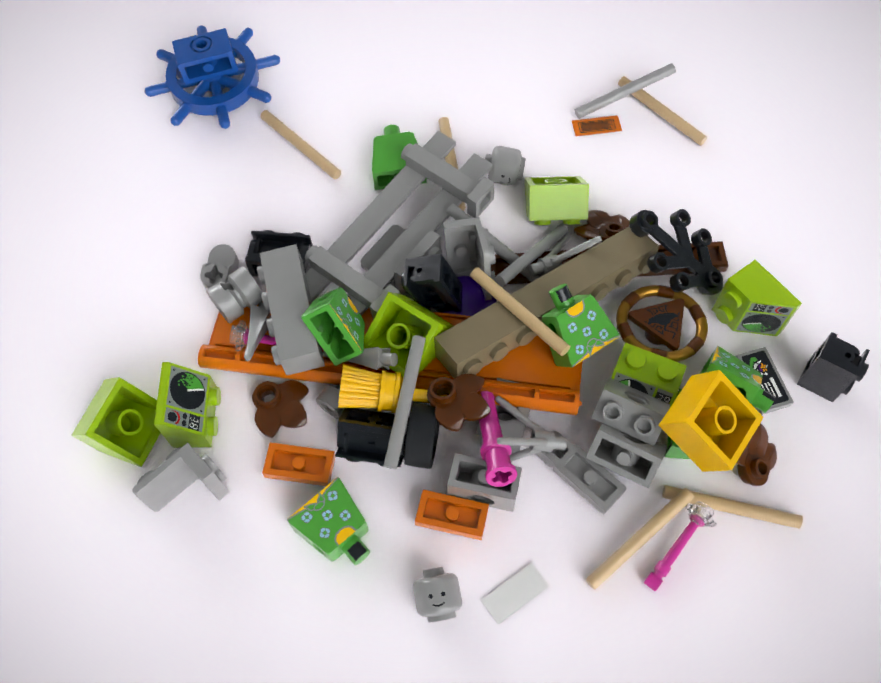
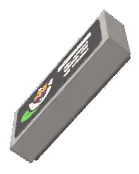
(771, 379)

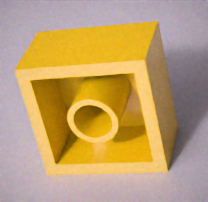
(711, 421)

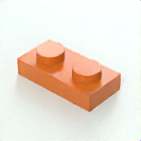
(299, 464)
(451, 514)

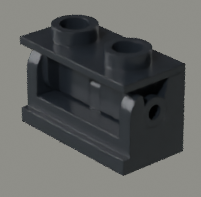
(271, 240)
(432, 283)
(833, 368)
(365, 436)

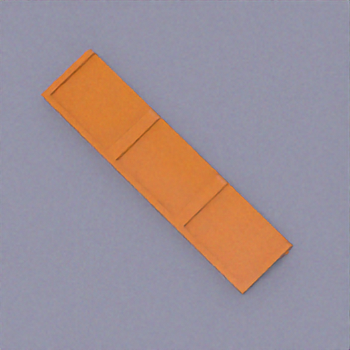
(542, 387)

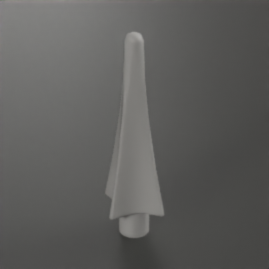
(257, 328)
(374, 358)

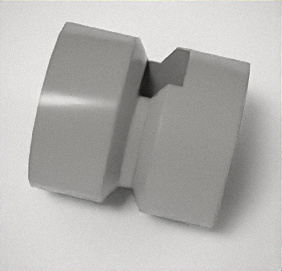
(235, 294)

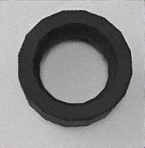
(421, 437)

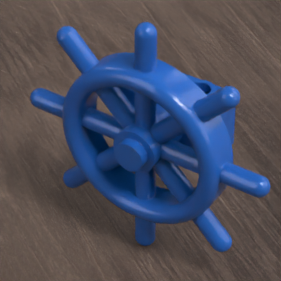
(209, 64)

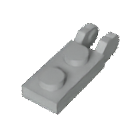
(585, 476)

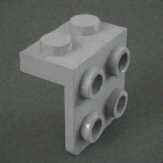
(427, 246)
(468, 248)
(176, 474)

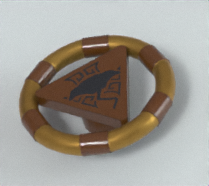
(662, 321)

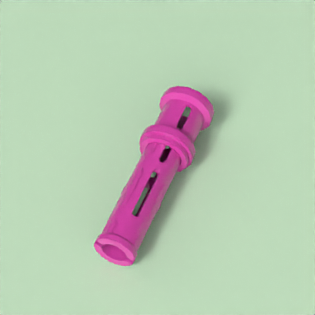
(497, 456)

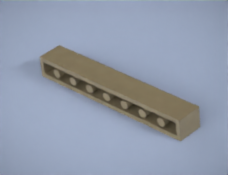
(497, 331)

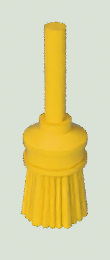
(373, 390)

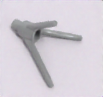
(553, 260)
(539, 440)

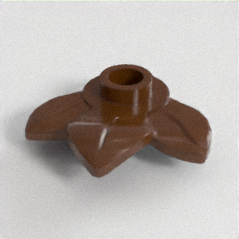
(602, 225)
(461, 400)
(283, 409)
(757, 459)

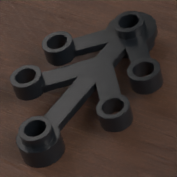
(706, 278)

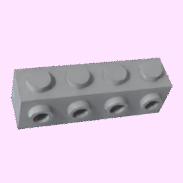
(287, 299)

